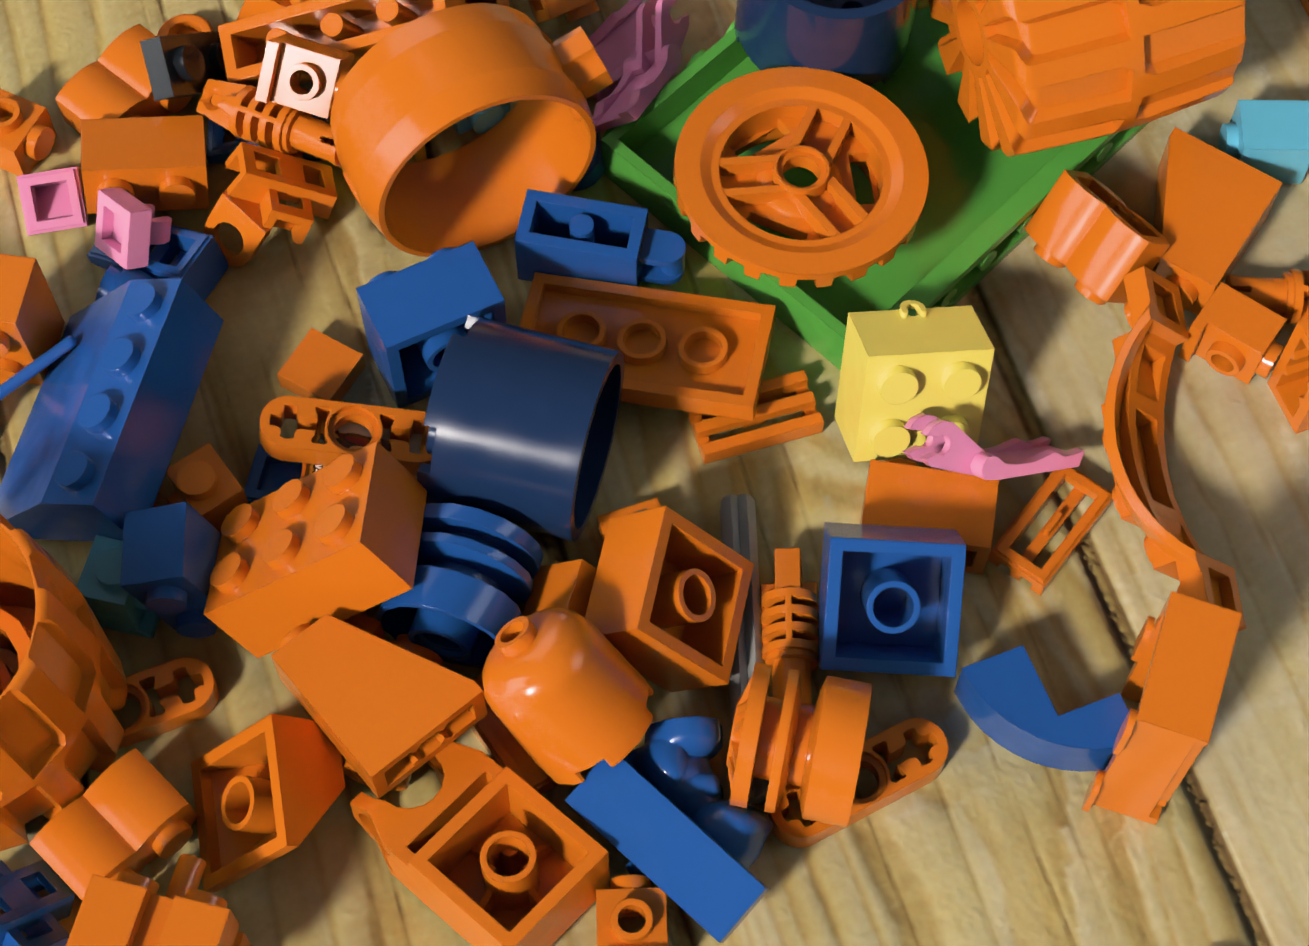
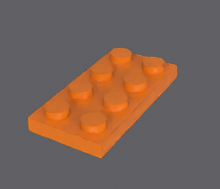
(675, 345)

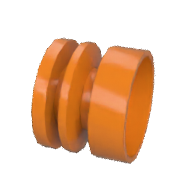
(800, 744)

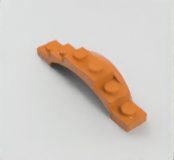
(1137, 446)

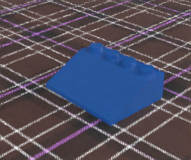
(110, 412)

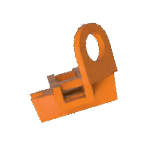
(254, 197)

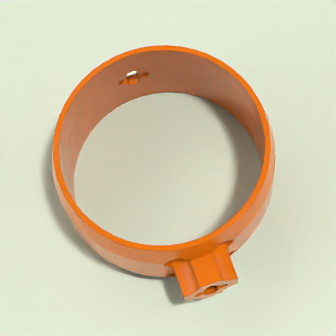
(439, 75)

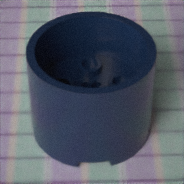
(839, 36)
(522, 425)

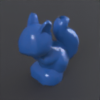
(678, 764)

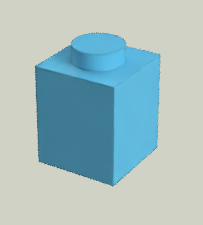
(1270, 137)

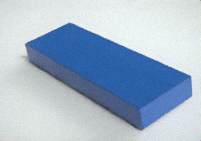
(668, 847)

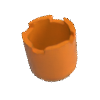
(565, 693)

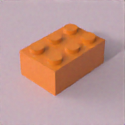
(317, 549)

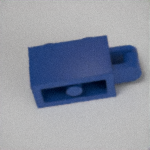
(594, 242)

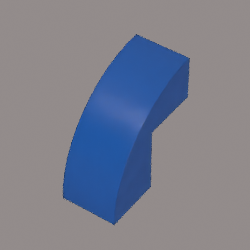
(1016, 712)

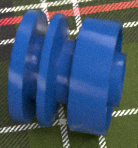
(465, 583)

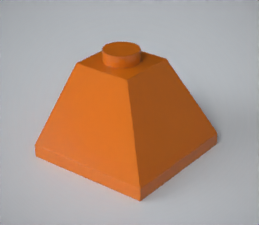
(262, 795)

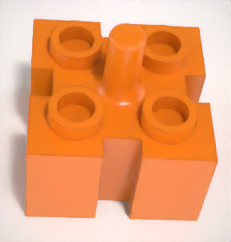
(134, 915)

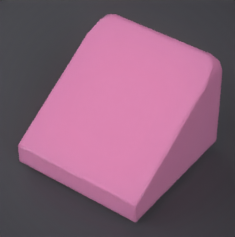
(53, 200)

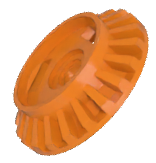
(820, 126)

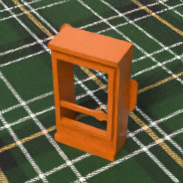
(1178, 690)

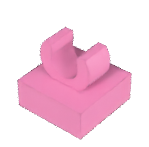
(128, 228)

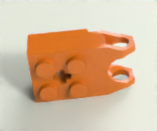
(474, 833)

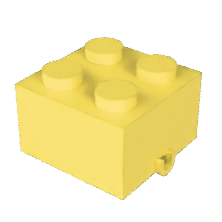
(909, 367)

